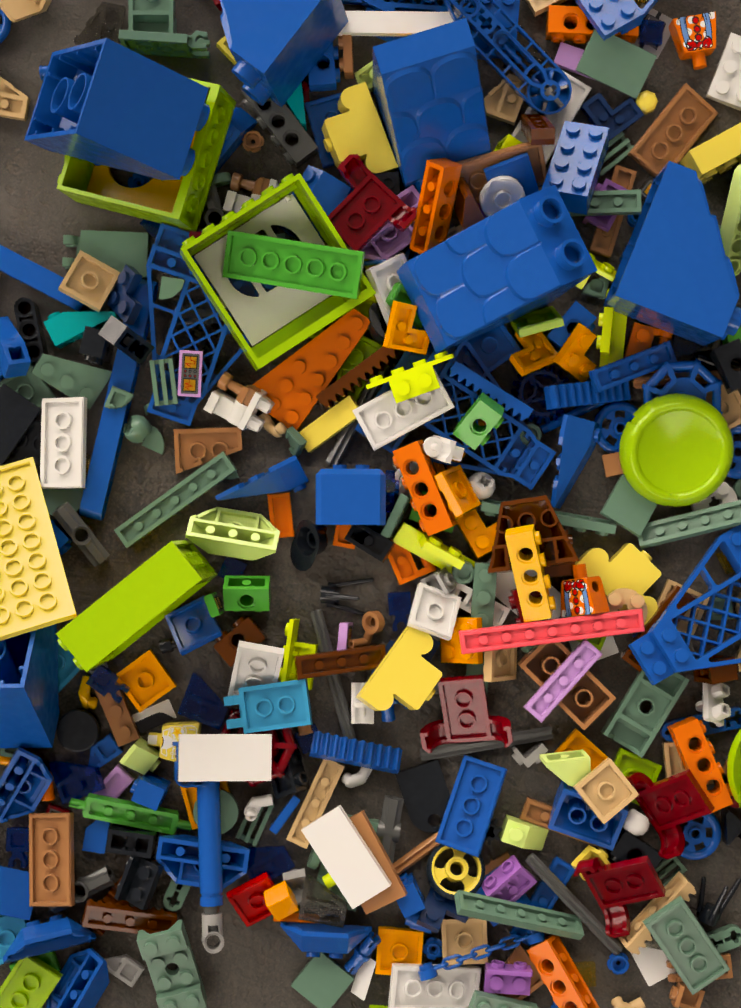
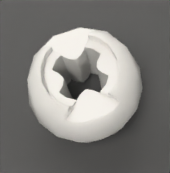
(482, 485)
(636, 823)

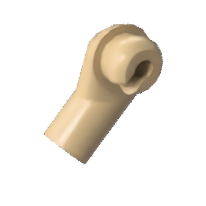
(617, 1002)

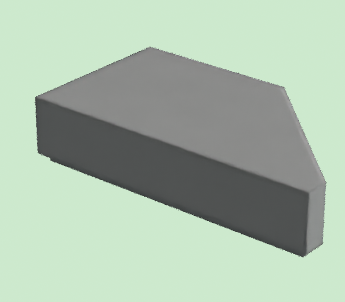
(125, 968)

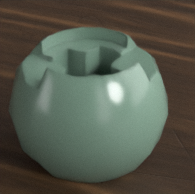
(137, 429)

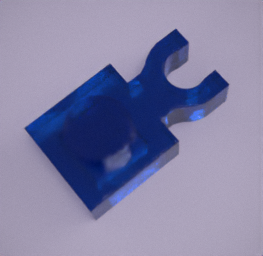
(392, 488)
(400, 606)
(104, 681)
(18, 842)

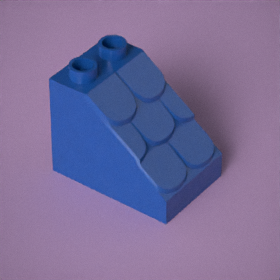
(278, 42)
(430, 98)
(118, 111)
(678, 264)
(497, 269)
(29, 689)

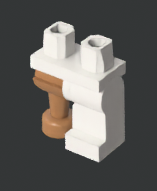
(234, 201)
(242, 409)

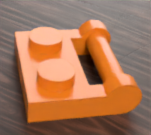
(642, 338)
(404, 565)

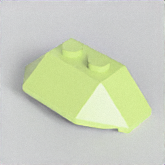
(233, 533)

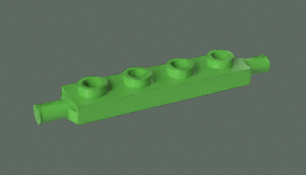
(130, 814)

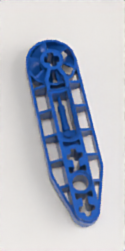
(495, 37)

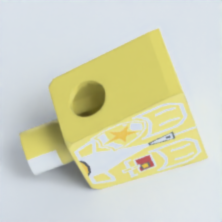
(170, 734)

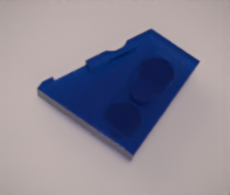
(202, 703)
(75, 780)
(269, 859)

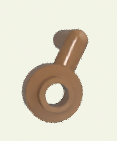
(372, 623)

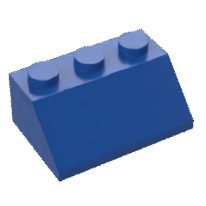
(326, 189)
(575, 818)

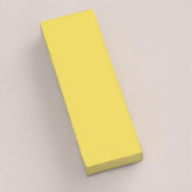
(329, 424)

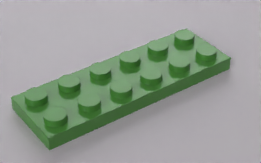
(293, 264)

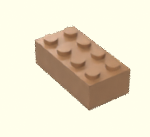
(584, 700)

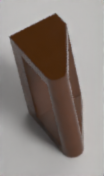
(466, 205)

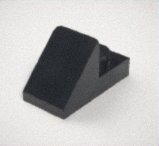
(370, 541)
(730, 826)

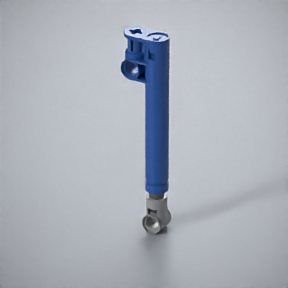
(209, 856)

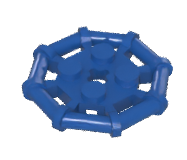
(684, 385)

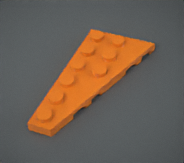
(311, 369)

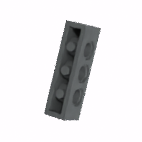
(296, 154)

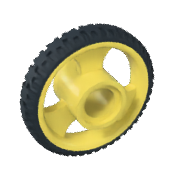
(436, 875)

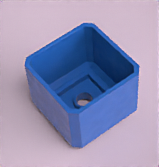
(351, 496)

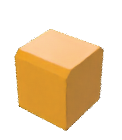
(280, 900)

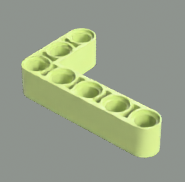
(731, 222)

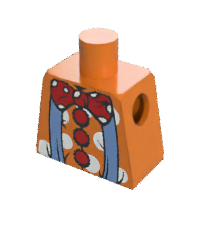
(694, 37)
(582, 594)

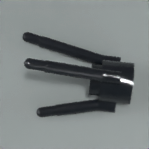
(330, 595)
(711, 912)

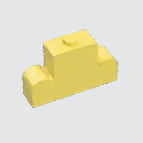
(358, 132)
(624, 569)
(402, 674)

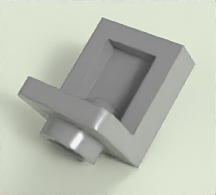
(440, 579)
(530, 756)
(295, 879)

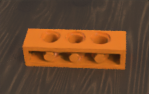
(558, 33)
(435, 204)
(429, 523)
(681, 734)
(562, 970)

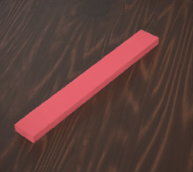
(551, 631)

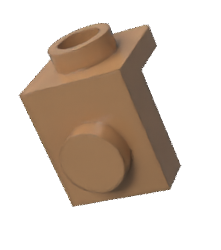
(682, 997)

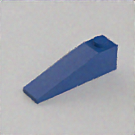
(578, 441)
(280, 478)

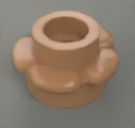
(253, 135)

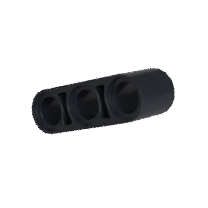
(24, 321)

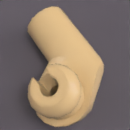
(271, 427)

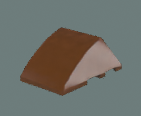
(528, 512)

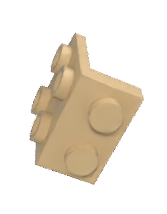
(22, 9)

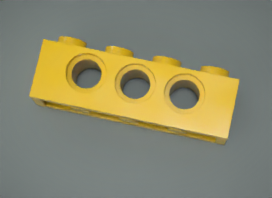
(532, 608)

